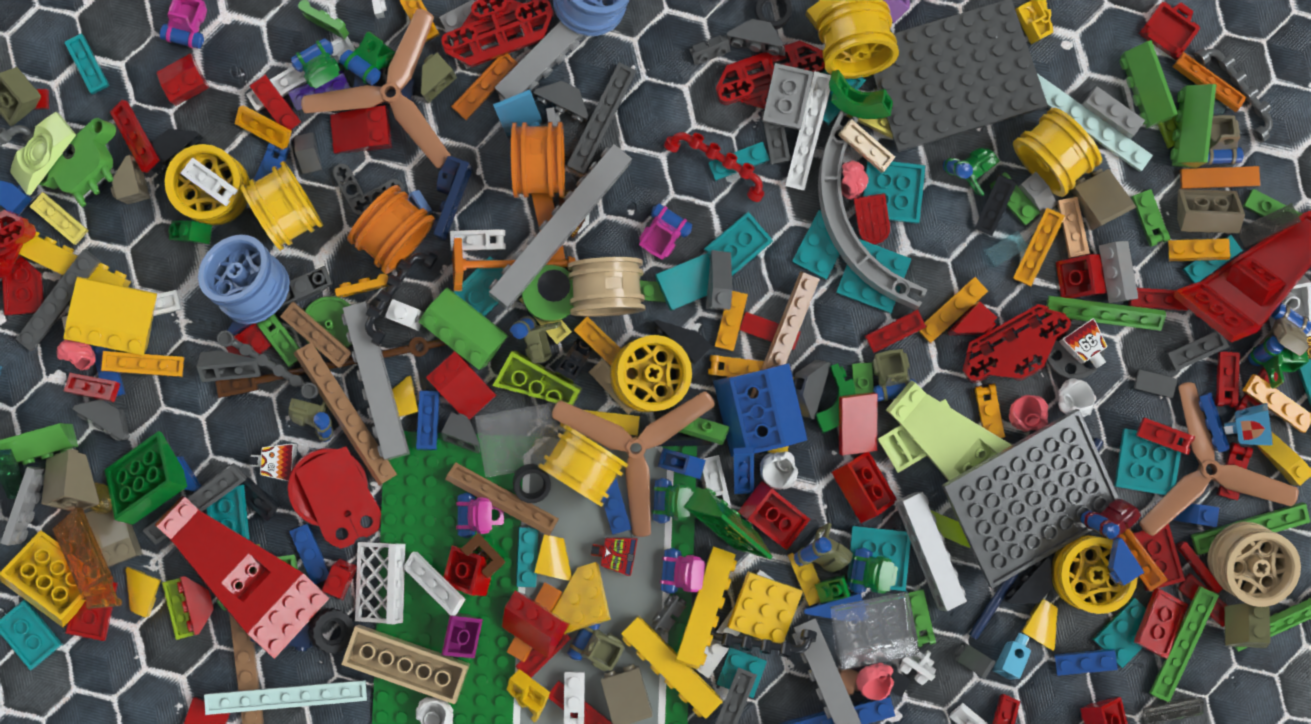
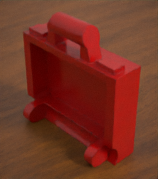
(1170, 29)

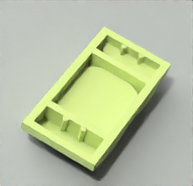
(41, 152)
(901, 447)

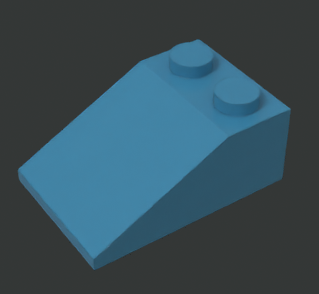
(518, 109)

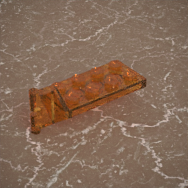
(86, 561)

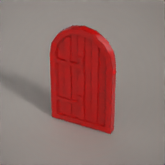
(872, 218)

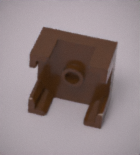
(480, 545)

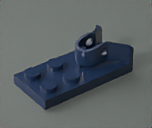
(453, 186)

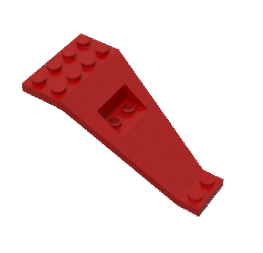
(1253, 285)
(269, 602)

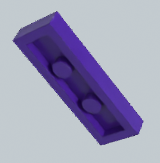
(338, 83)

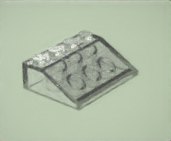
(516, 438)
(874, 631)

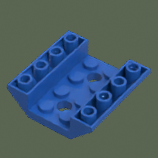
(774, 408)

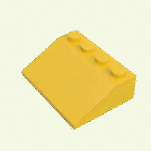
(110, 316)
(44, 579)

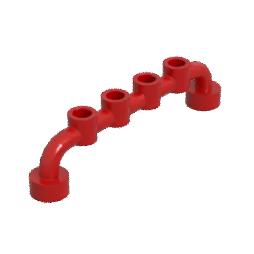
(729, 161)

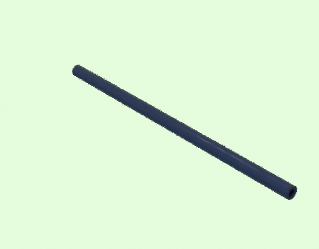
(1002, 591)

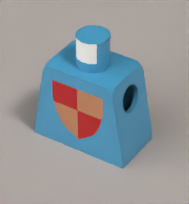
(1251, 425)

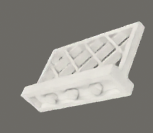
(393, 582)

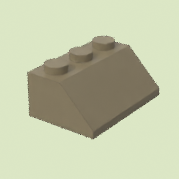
(1209, 211)

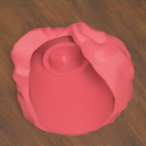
(854, 179)
(78, 353)
(1029, 413)
(875, 681)

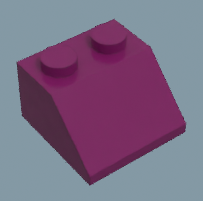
(462, 636)

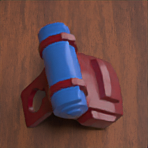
(1113, 520)

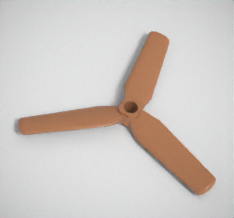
(399, 74)
(617, 438)
(1195, 483)

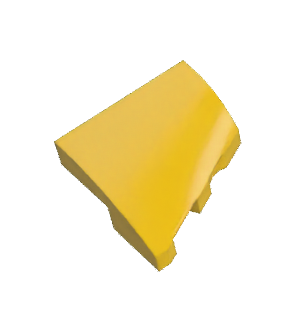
(1035, 19)
(405, 397)
(553, 558)
(141, 591)
(1042, 624)
(528, 693)

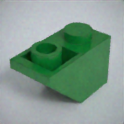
(190, 232)
(832, 589)

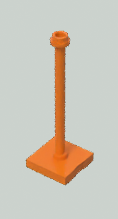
(460, 264)

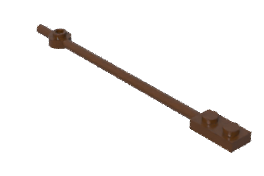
(244, 385)

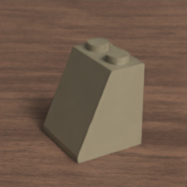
(1101, 198)
(69, 482)
(626, 695)

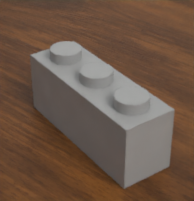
(1113, 112)
(1118, 272)

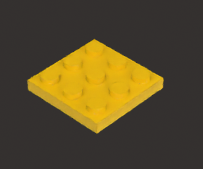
(764, 608)

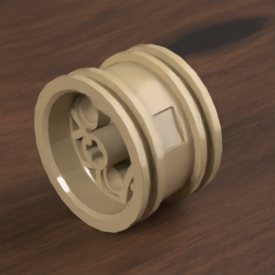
(606, 286)
(1276, 562)

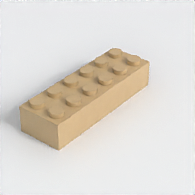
(405, 664)

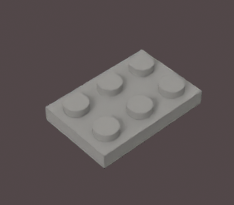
(455, 19)
(787, 96)

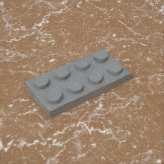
(23, 508)

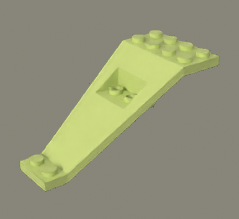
(942, 433)

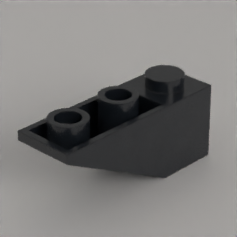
(692, 342)

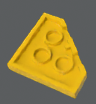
(583, 599)

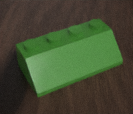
(1148, 84)
(1193, 125)
(463, 328)
(41, 443)

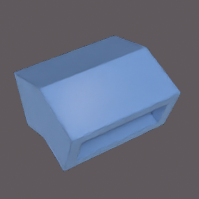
(419, 201)

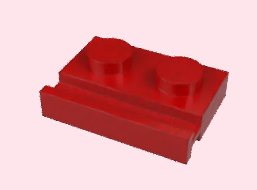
(254, 337)

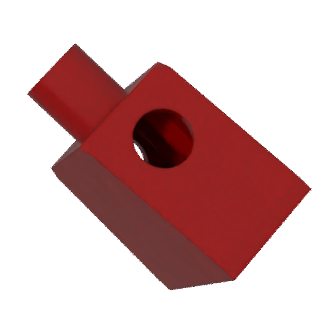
(339, 579)

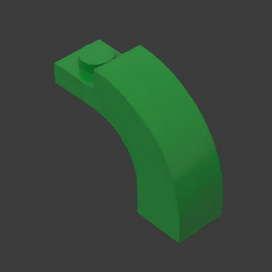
(858, 103)
(830, 418)

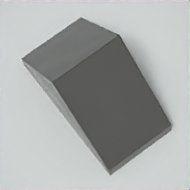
(307, 153)

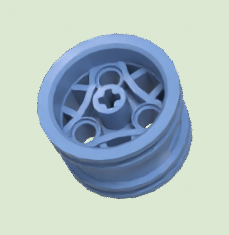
(590, 16)
(243, 279)

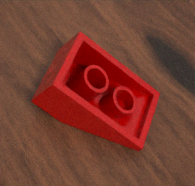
(361, 130)
(461, 385)
(774, 515)

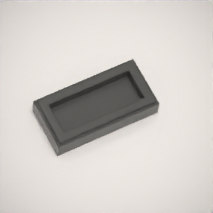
(1155, 383)

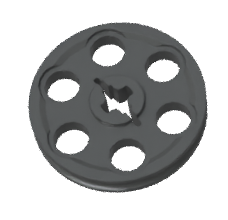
(1059, 366)

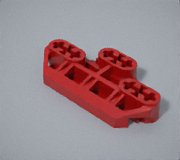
(494, 25)
(760, 81)
(11, 241)
(1016, 350)

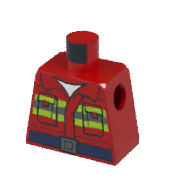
(617, 554)

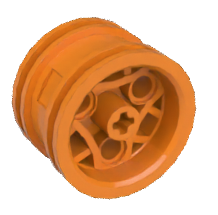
(537, 159)
(390, 229)

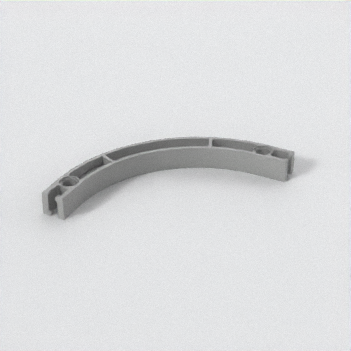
(842, 232)

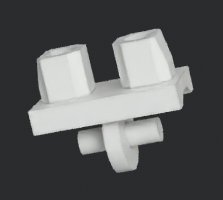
(920, 663)

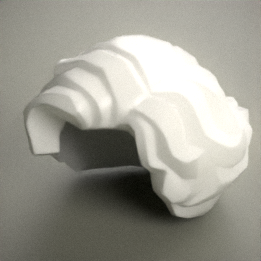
(1076, 395)
(779, 470)
(434, 711)

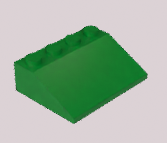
(144, 479)
(726, 523)

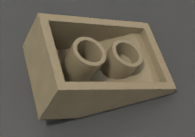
(114, 538)

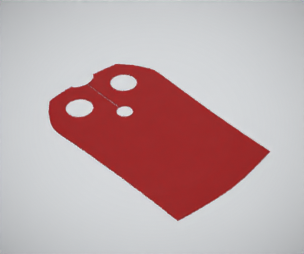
(337, 486)

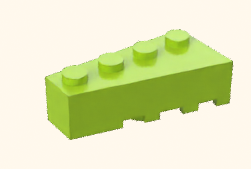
(535, 380)

